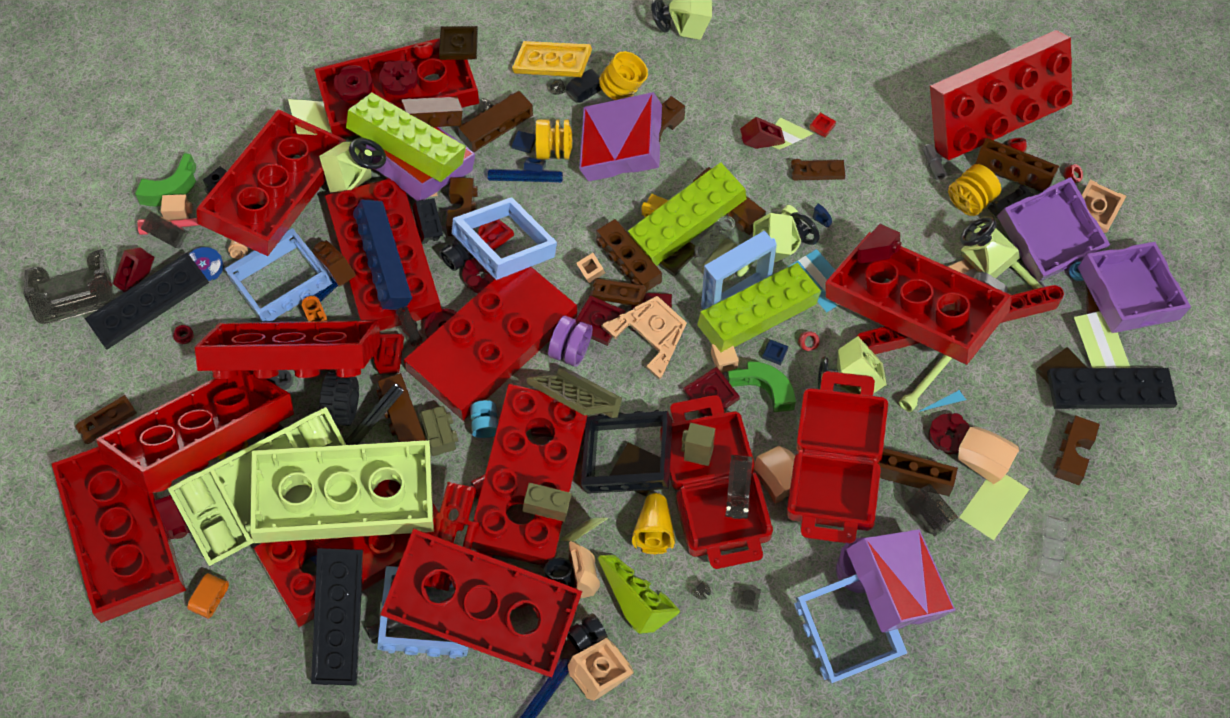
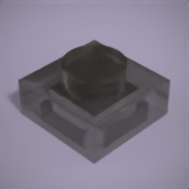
(748, 598)

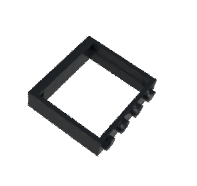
(628, 482)

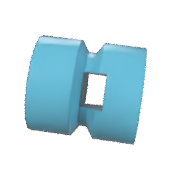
(484, 419)

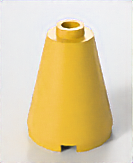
(654, 526)

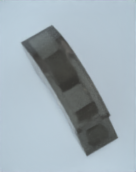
(739, 487)

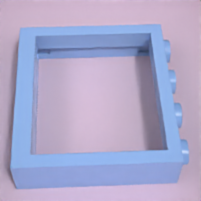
(463, 230)
(757, 248)
(255, 261)
(413, 646)
(826, 670)

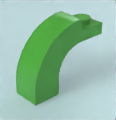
(180, 183)
(769, 379)

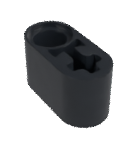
(585, 86)

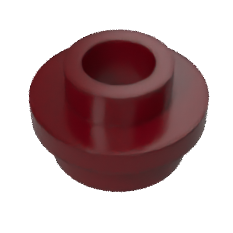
(179, 331)

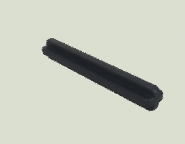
(374, 415)

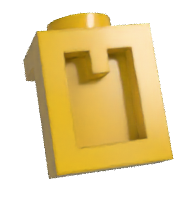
(652, 204)

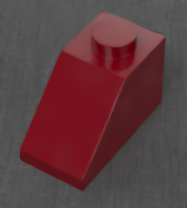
(761, 134)
(879, 245)
(133, 268)
(172, 517)

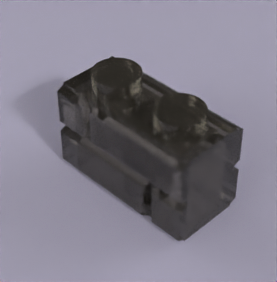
(164, 230)
(931, 510)

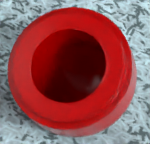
(423, 50)
(1020, 145)
(1069, 172)
(801, 340)

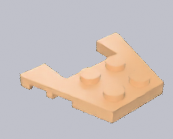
(657, 325)

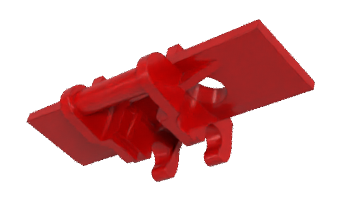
(459, 498)

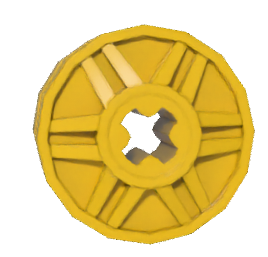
(623, 76)
(553, 139)
(974, 189)

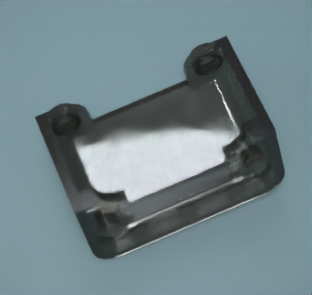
(70, 293)

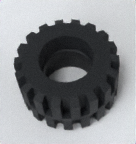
(340, 398)

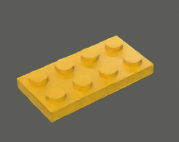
(552, 59)

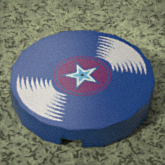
(208, 261)

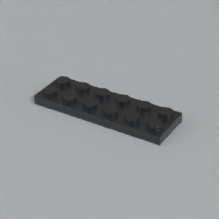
(146, 300)
(1111, 388)
(337, 616)

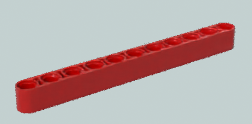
(1041, 296)

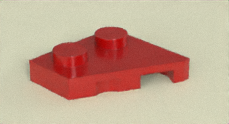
(495, 233)
(389, 353)

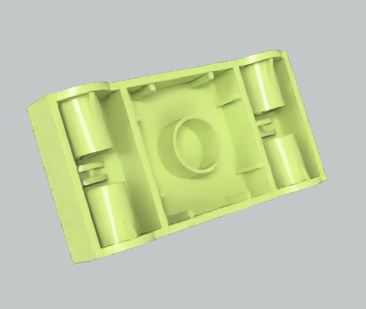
(219, 498)

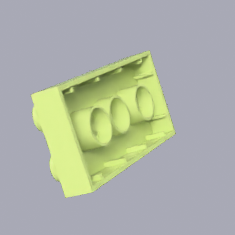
(341, 492)

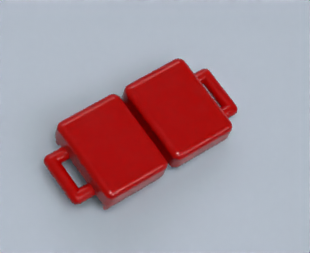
(838, 459)
(705, 488)

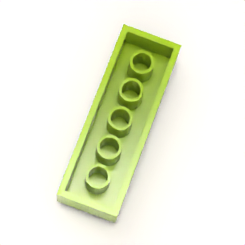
(406, 137)
(688, 213)
(759, 307)

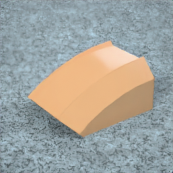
(1102, 204)
(987, 453)
(775, 472)
(583, 569)
(599, 669)

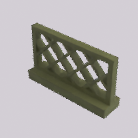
(577, 393)

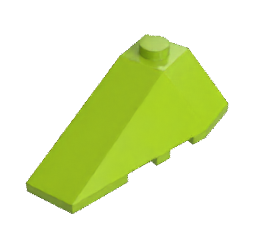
(639, 603)

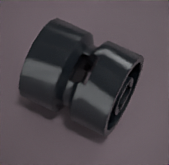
(455, 255)
(560, 570)
(586, 633)

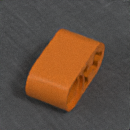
(315, 314)
(208, 595)

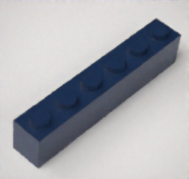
(382, 255)

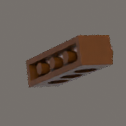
(1017, 165)
(615, 233)

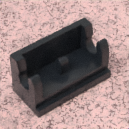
(1014, 197)
(427, 220)

